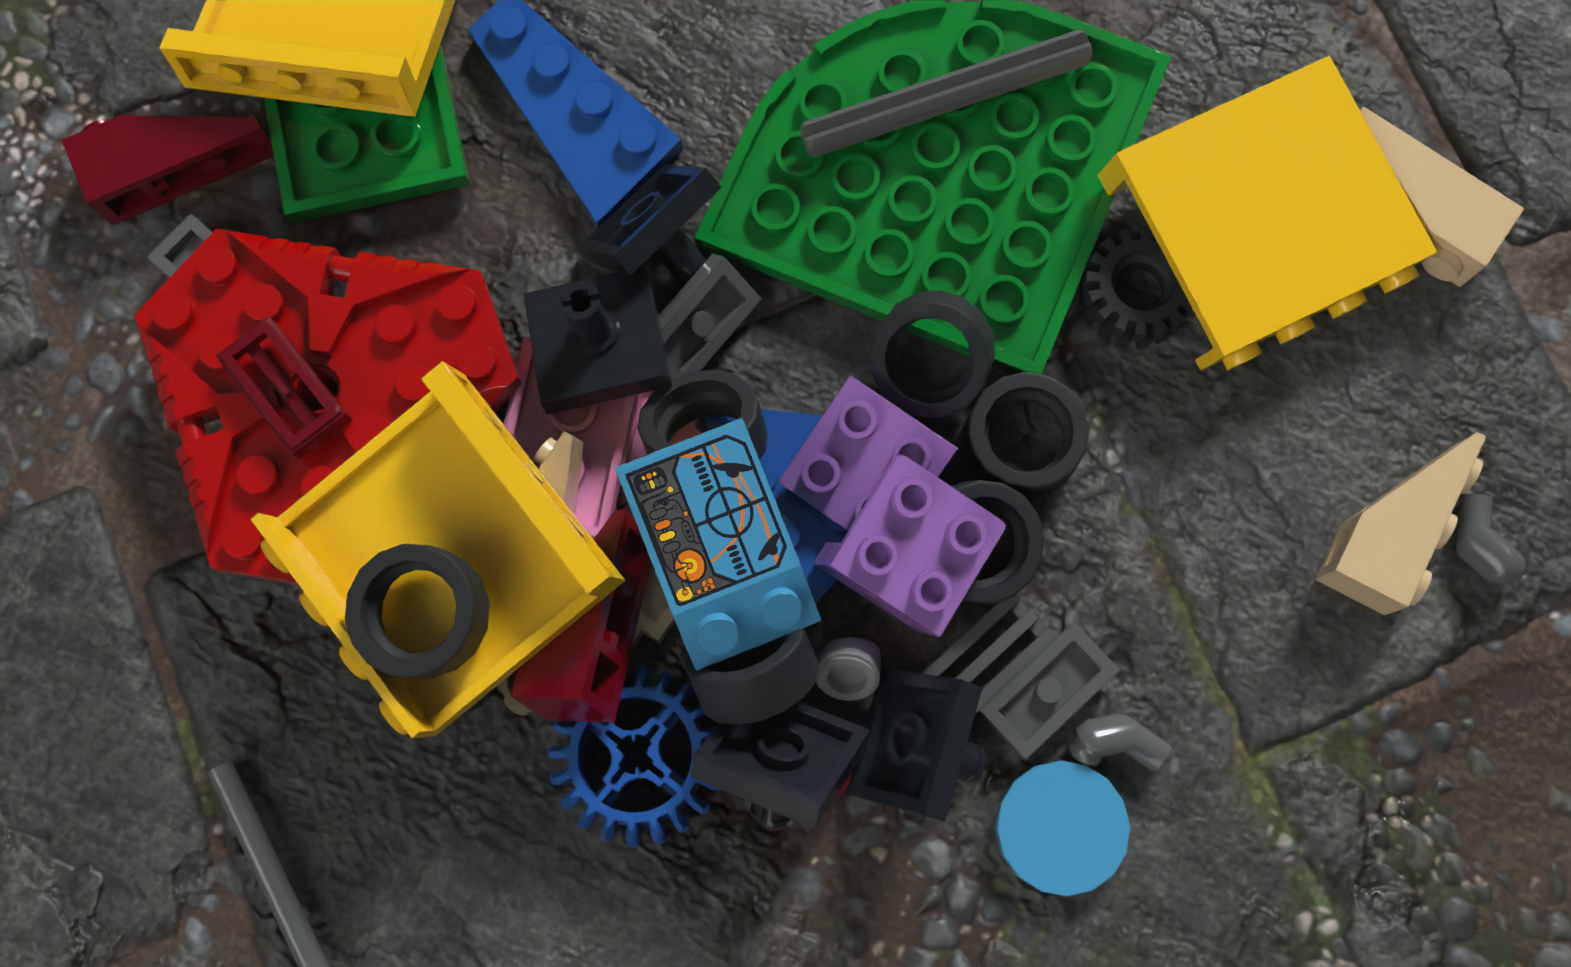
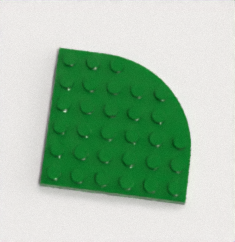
(964, 203)

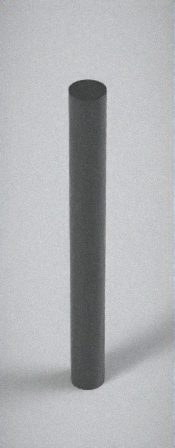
(266, 866)

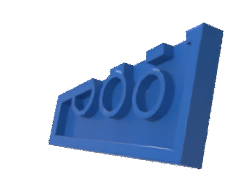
(578, 112)

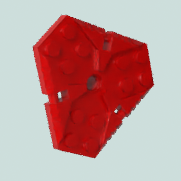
(370, 345)

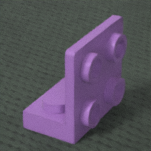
(855, 447)
(914, 547)

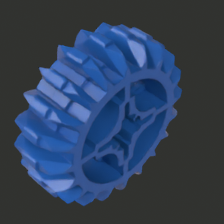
(617, 779)

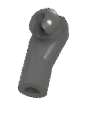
(1481, 545)
(1116, 735)

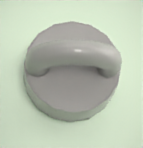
(849, 668)

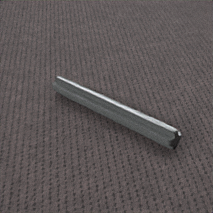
(945, 93)

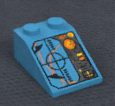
(718, 544)

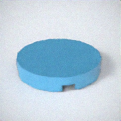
(1062, 828)

